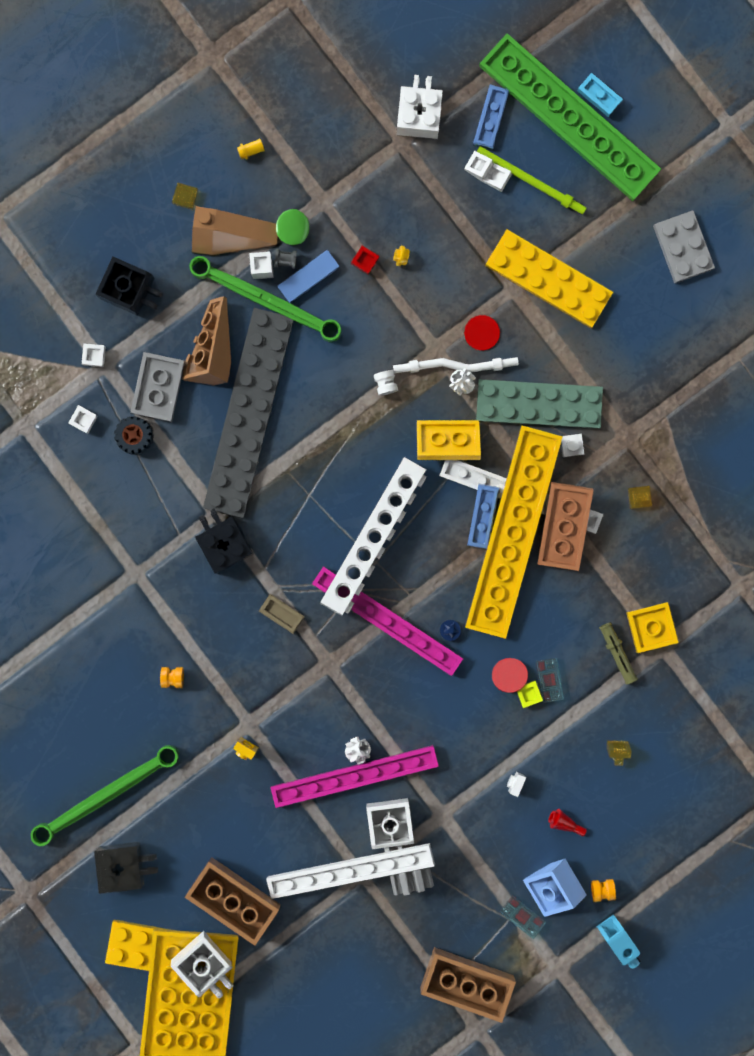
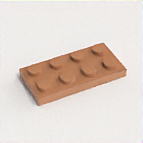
(565, 526)

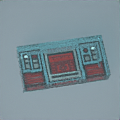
(549, 680)
(523, 917)

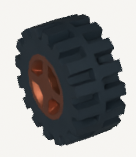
(127, 430)

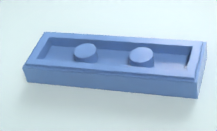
(491, 117)
(308, 276)
(483, 516)

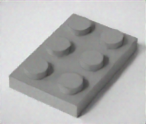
(683, 246)
(157, 387)

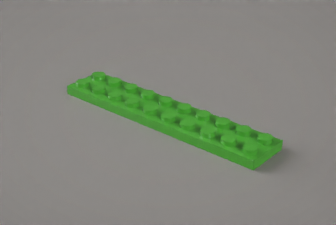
(569, 117)

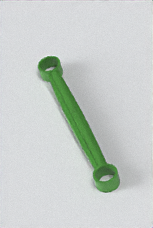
(264, 298)
(104, 795)

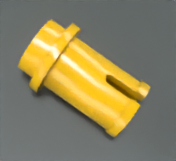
(250, 149)

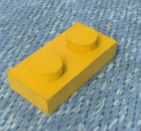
(245, 749)

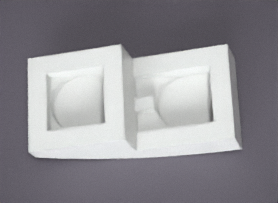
(487, 171)

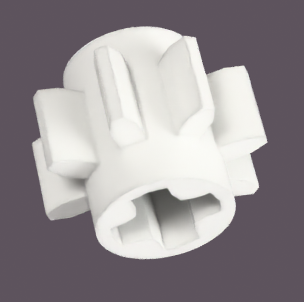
(462, 381)
(357, 750)

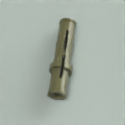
(629, 675)

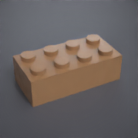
(233, 901)
(468, 985)

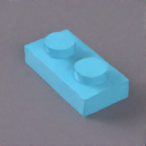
(599, 94)

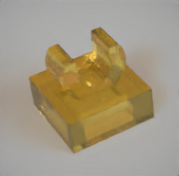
(639, 497)
(618, 751)

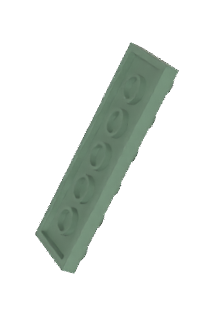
(539, 404)

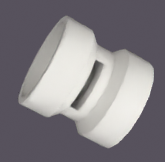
(385, 382)

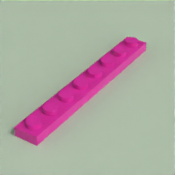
(394, 625)
(354, 776)

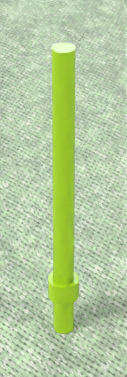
(566, 200)

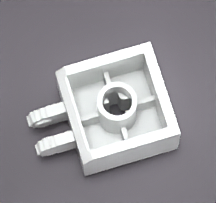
(419, 99)
(399, 834)
(202, 978)

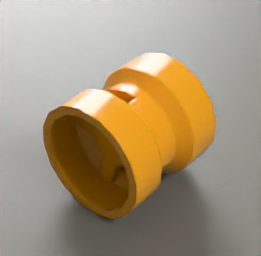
(172, 677)
(603, 890)

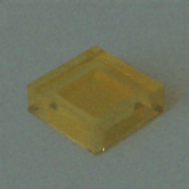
(185, 196)

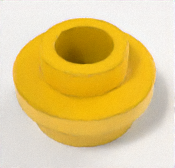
(401, 256)

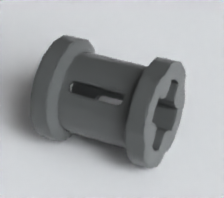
(285, 258)

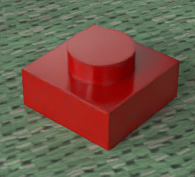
(365, 260)

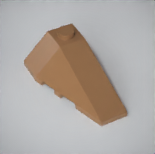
(226, 232)
(211, 355)

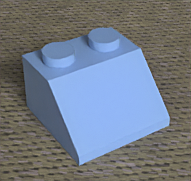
(555, 888)

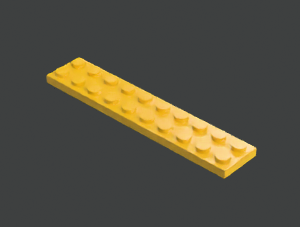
(513, 531)

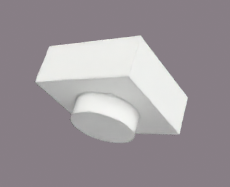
(93, 355)
(83, 419)
(572, 445)
(515, 783)

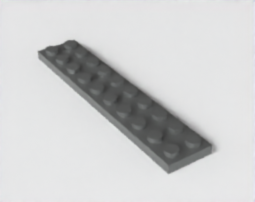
(248, 413)

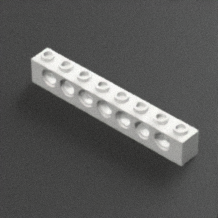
(406, 470)

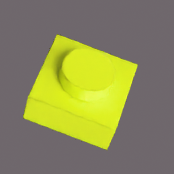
(529, 694)

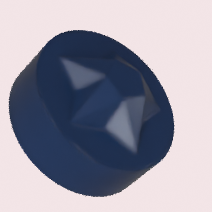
(450, 630)

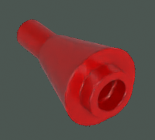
(561, 821)

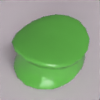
(292, 227)

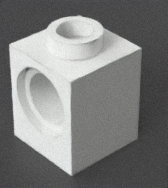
(261, 265)

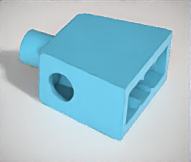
(619, 942)

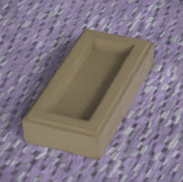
(281, 613)

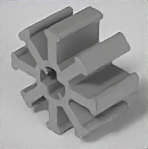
(411, 881)

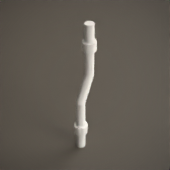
(496, 364)

